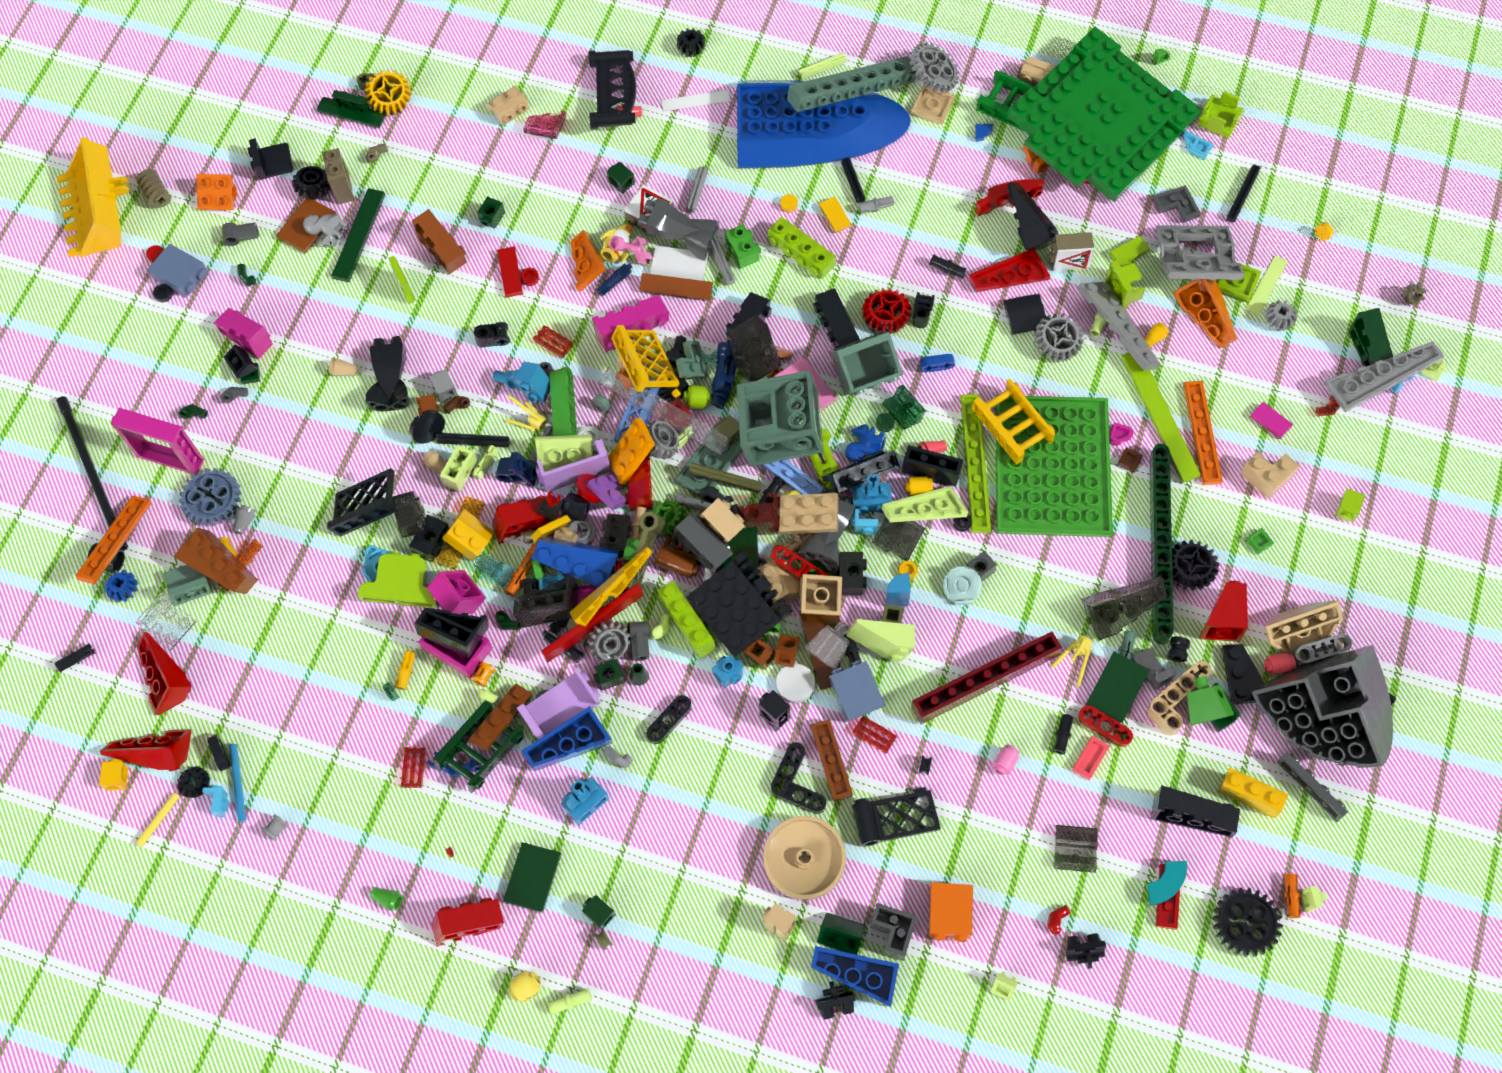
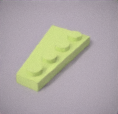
(926, 506)

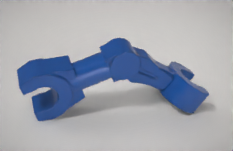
(471, 766)

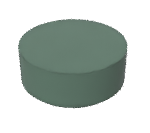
(601, 403)

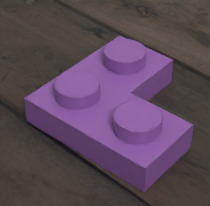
(607, 490)

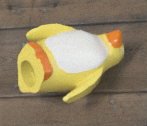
(607, 253)

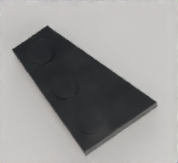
(1240, 674)

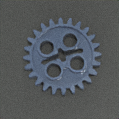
(221, 483)

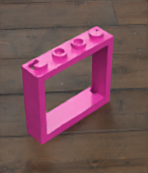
(133, 428)

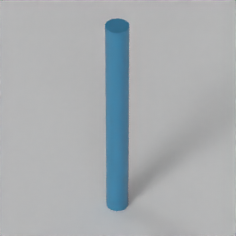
(237, 783)

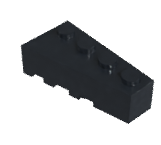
(1194, 812)

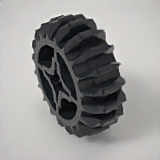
(1208, 567)

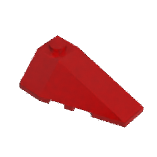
(640, 487)
(166, 679)

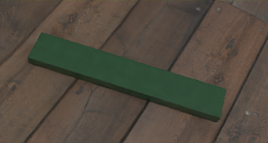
(358, 235)

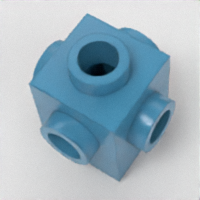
(728, 671)

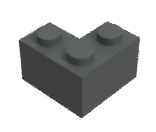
(898, 926)

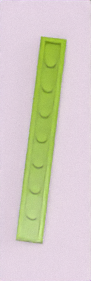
(1162, 420)
(975, 466)

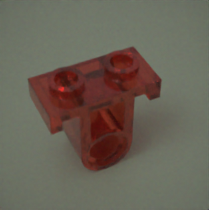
(765, 512)

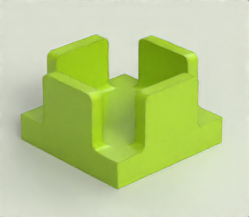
(1221, 114)
(1120, 279)

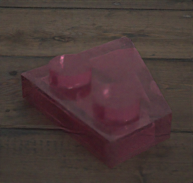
(545, 125)

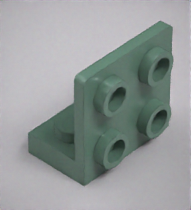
(186, 584)

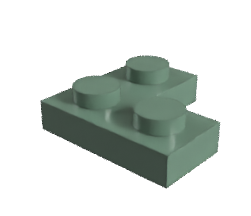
(693, 365)

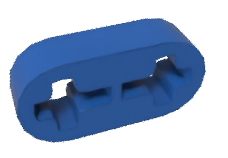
(937, 363)

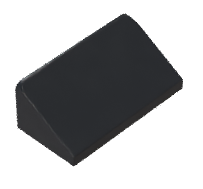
(239, 361)

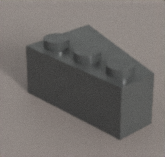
(702, 542)

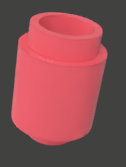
(1279, 663)

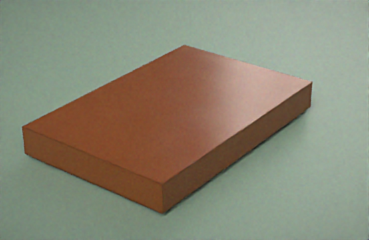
(293, 230)

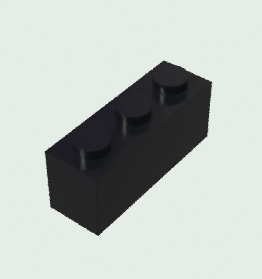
(932, 464)

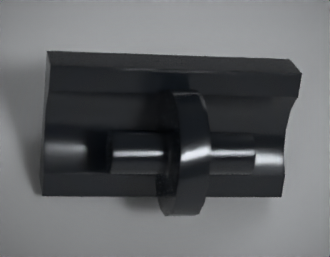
(1085, 952)
(826, 1004)

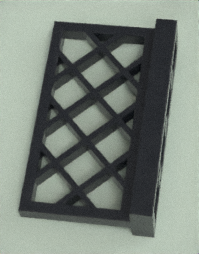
(365, 513)

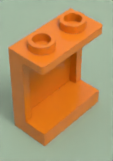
(951, 911)

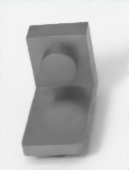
(1157, 675)

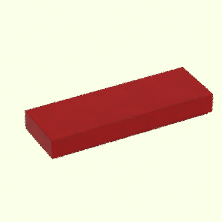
(510, 272)
(1168, 911)

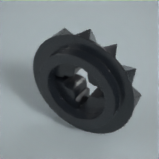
(187, 789)

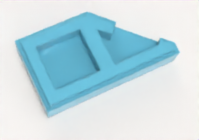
(1197, 145)

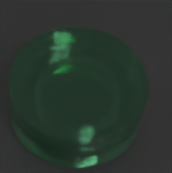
(885, 422)
(391, 691)

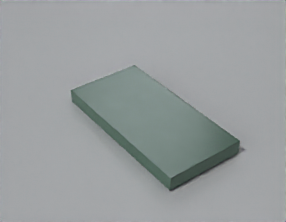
(710, 459)

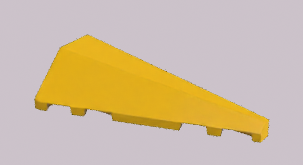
(612, 587)

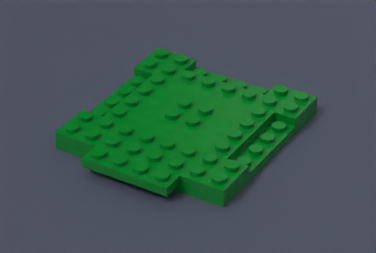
(1101, 116)

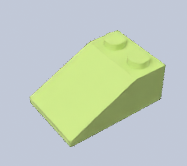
(884, 638)

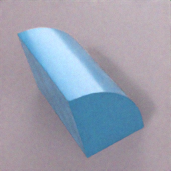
(899, 590)

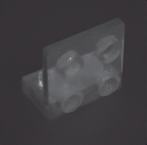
(165, 621)

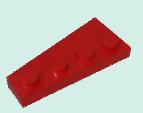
(1013, 271)

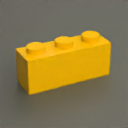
(1253, 792)

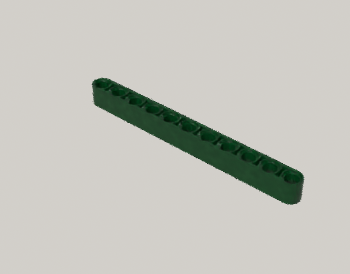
(1161, 533)

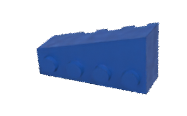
(580, 560)
(571, 739)
(864, 974)

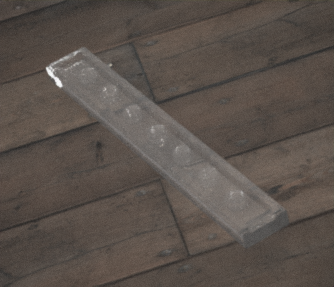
(665, 411)

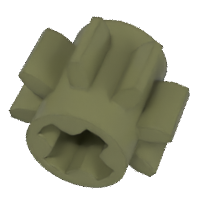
(1418, 293)

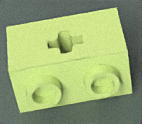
(458, 468)

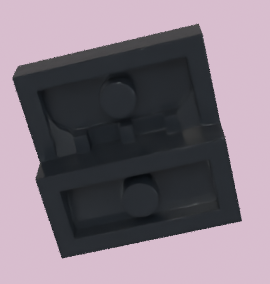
(1024, 313)

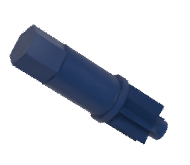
(617, 277)

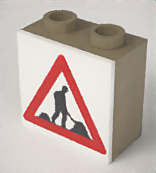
(637, 204)
(1071, 251)

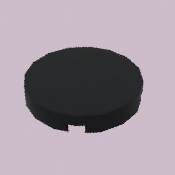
(425, 428)

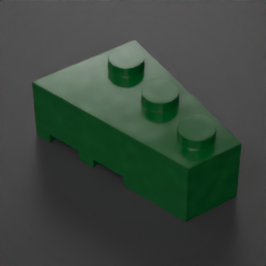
(1370, 337)

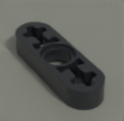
(683, 712)

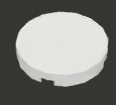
(795, 683)

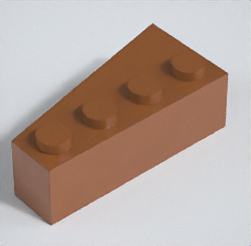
(213, 559)

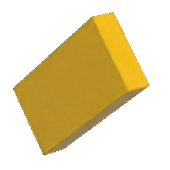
(834, 214)
(550, 528)

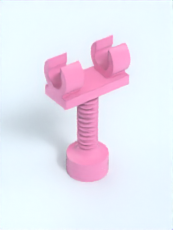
(617, 243)

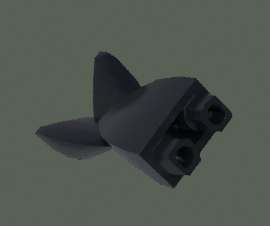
(388, 365)

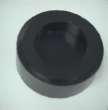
(162, 293)

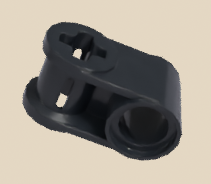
(922, 307)
(492, 334)

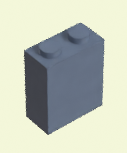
(178, 270)
(856, 690)

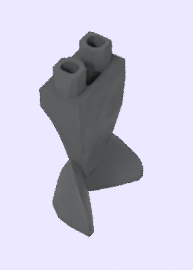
(672, 224)
(825, 545)

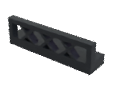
(858, 472)

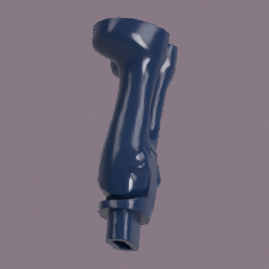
(723, 382)

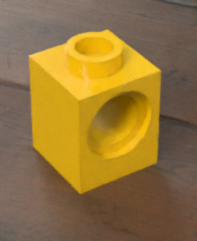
(114, 775)

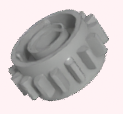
(665, 439)
(602, 634)

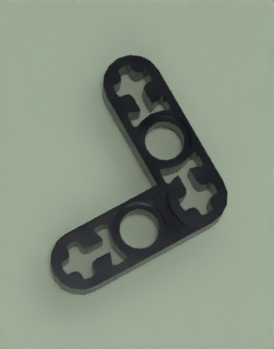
(790, 787)

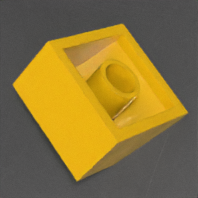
(468, 535)

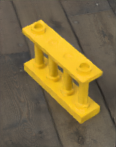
(1005, 436)

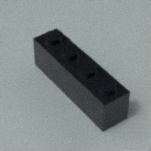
(835, 318)

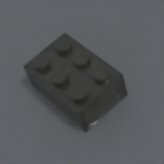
(753, 349)

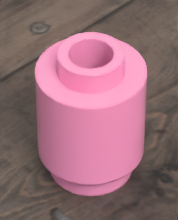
(1005, 760)

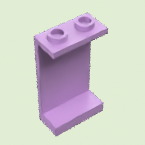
(569, 473)
(560, 704)

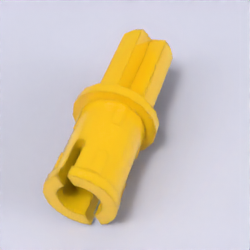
(405, 670)

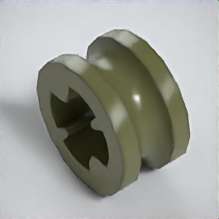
(603, 939)

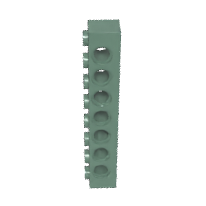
(850, 84)

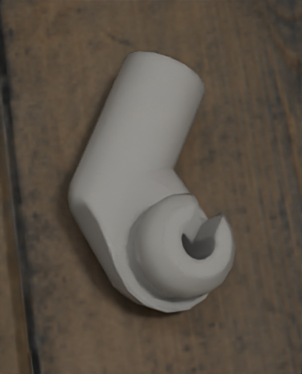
(616, 758)

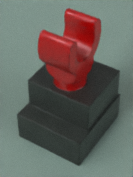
(550, 506)

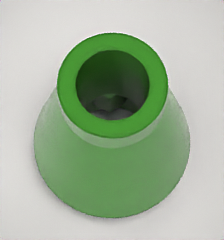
(388, 898)

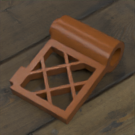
(677, 559)

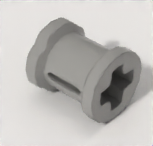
(274, 827)

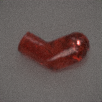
(1330, 409)

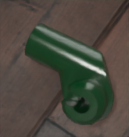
(505, 621)

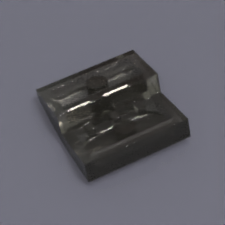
(898, 537)
(1075, 848)

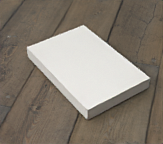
(678, 263)

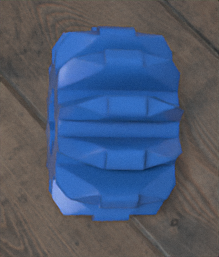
(113, 585)

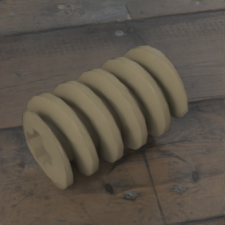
(153, 188)

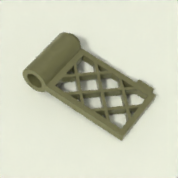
(652, 526)

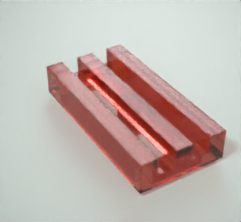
(545, 329)
(889, 743)
(414, 751)

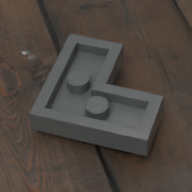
(1177, 199)

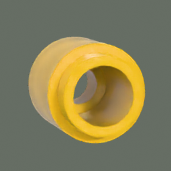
(918, 485)

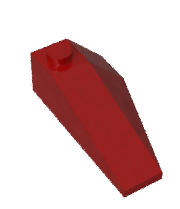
(159, 752)

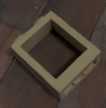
(338, 176)

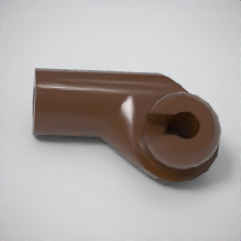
(457, 402)

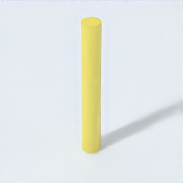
(157, 819)

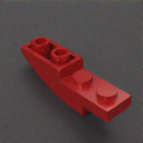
(999, 195)

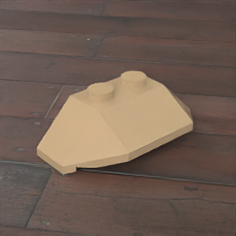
(1303, 625)

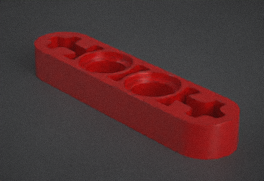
(805, 565)

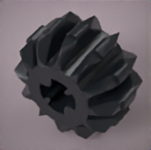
(690, 42)

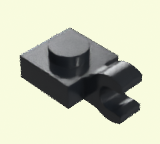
(711, 493)

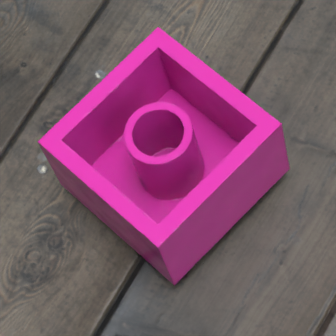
(456, 592)

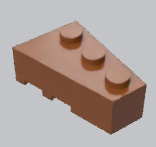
(439, 241)

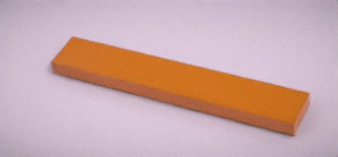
(1202, 433)
(113, 540)

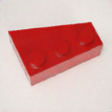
(517, 518)
(467, 920)

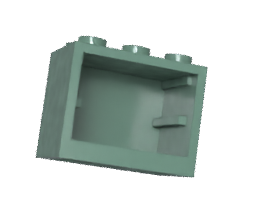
(866, 363)

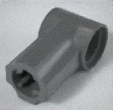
(234, 233)
(639, 640)

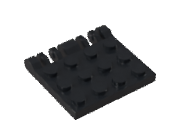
(736, 606)

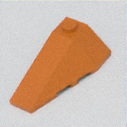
(1207, 307)

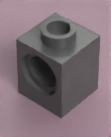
(985, 561)

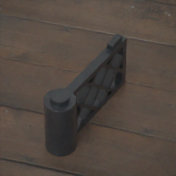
(869, 822)

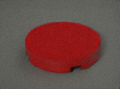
(583, 491)

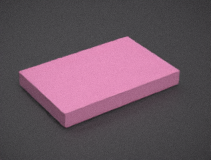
(826, 395)

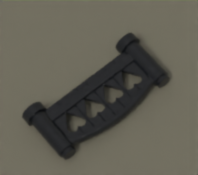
(604, 63)

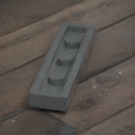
(1317, 791)

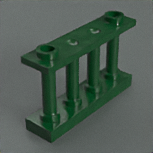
(459, 741)

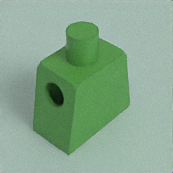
(1207, 702)

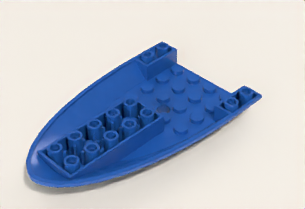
(814, 135)

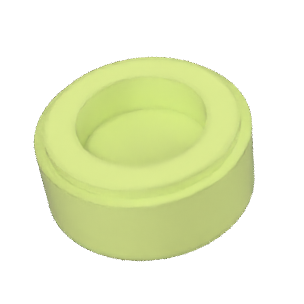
(487, 695)

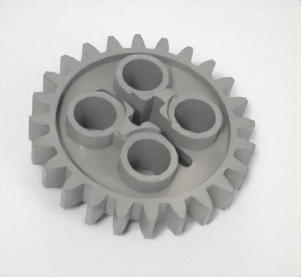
(934, 67)

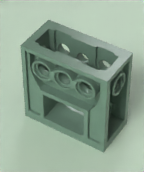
(780, 400)

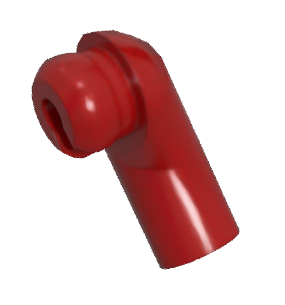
(1055, 917)

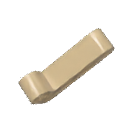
(1180, 692)

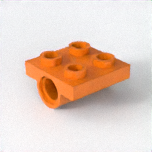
(215, 191)

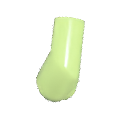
(661, 629)

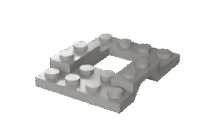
(1198, 265)

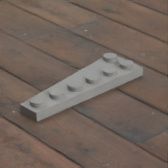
(1119, 322)
(1367, 382)

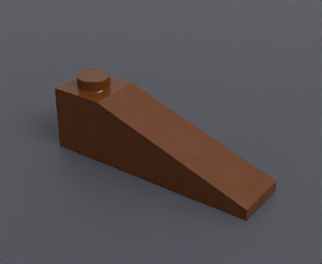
(811, 625)

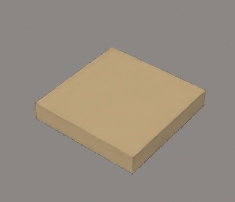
(932, 105)

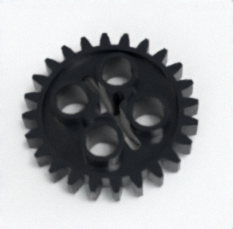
(1247, 941)

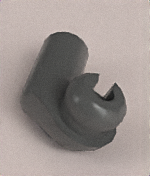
(232, 393)

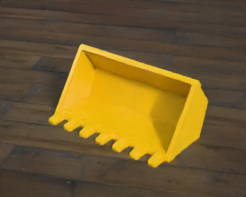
(92, 200)

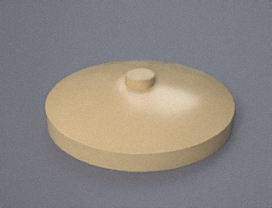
(804, 857)

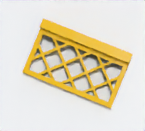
(632, 359)

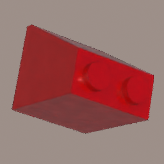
(1229, 615)

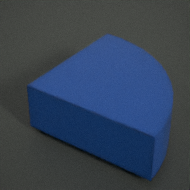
(982, 131)

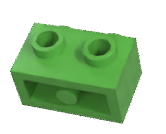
(742, 246)

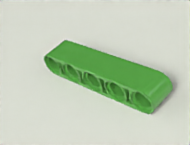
(563, 402)

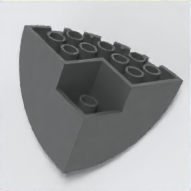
(1334, 708)

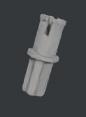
(875, 204)

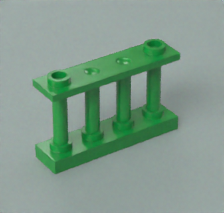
(997, 110)

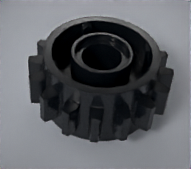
(311, 182)

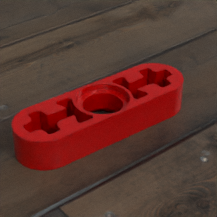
(1106, 734)

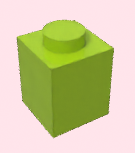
(1350, 505)

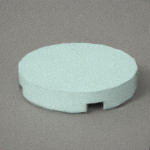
(962, 585)

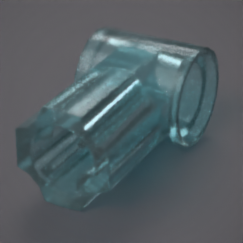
(498, 571)

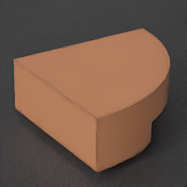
(783, 353)

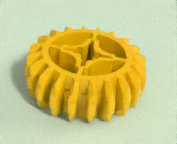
(401, 86)

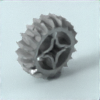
(1066, 324)

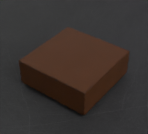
(1130, 460)

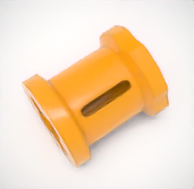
(483, 674)

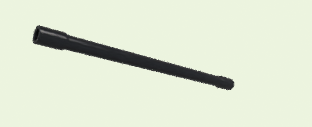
(66, 411)

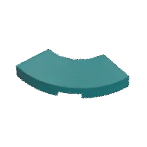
(1168, 884)

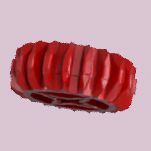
(889, 304)

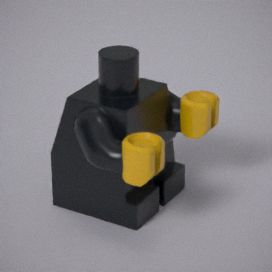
(674, 393)

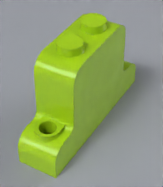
(399, 582)

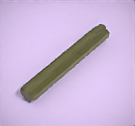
(725, 477)

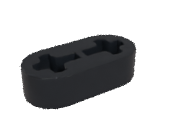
(218, 752)

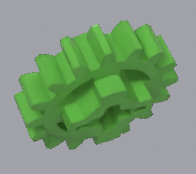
(671, 512)

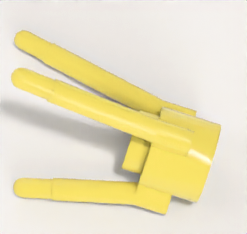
(536, 419)
(1080, 647)

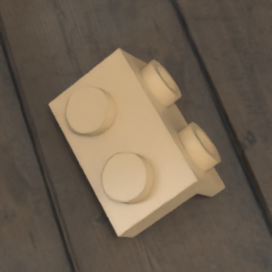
(509, 105)

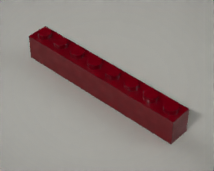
(986, 678)

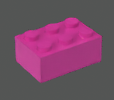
(460, 663)

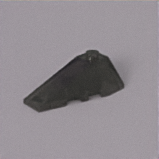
(1117, 607)

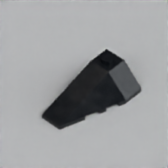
(1035, 227)

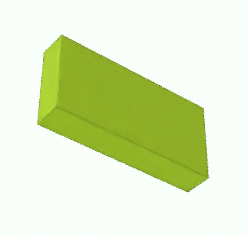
(1130, 250)

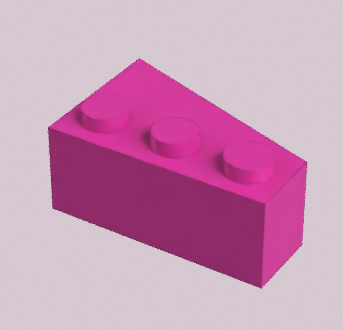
(244, 332)

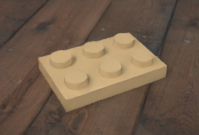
(809, 513)

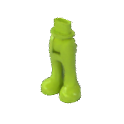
(830, 464)

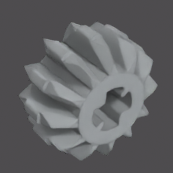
(1281, 315)

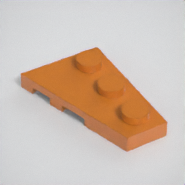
(587, 260)

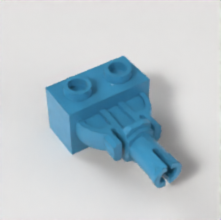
(528, 379)
(871, 495)
(584, 800)

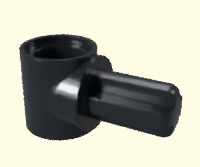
(677, 351)

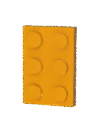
(631, 451)

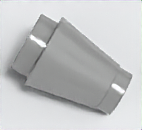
(243, 518)

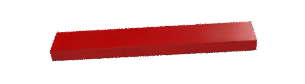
(604, 614)

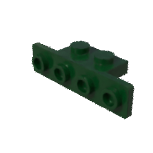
(350, 108)

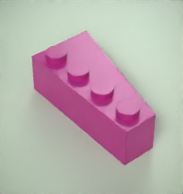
(644, 316)

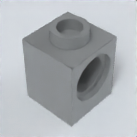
(443, 385)

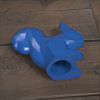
(868, 444)

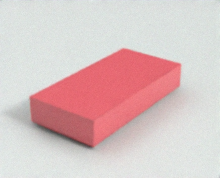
(1090, 758)

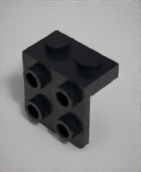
(270, 160)

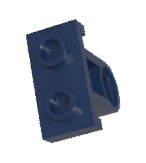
(516, 469)

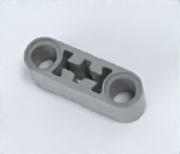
(1333, 649)

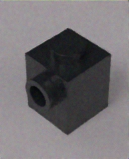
(575, 507)

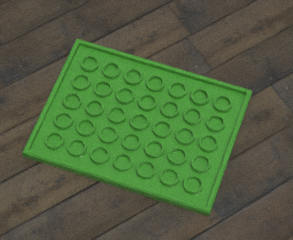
(1060, 484)

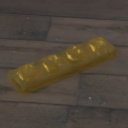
(449, 555)

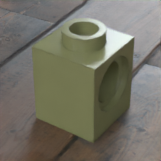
(729, 428)

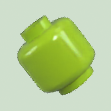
(697, 397)

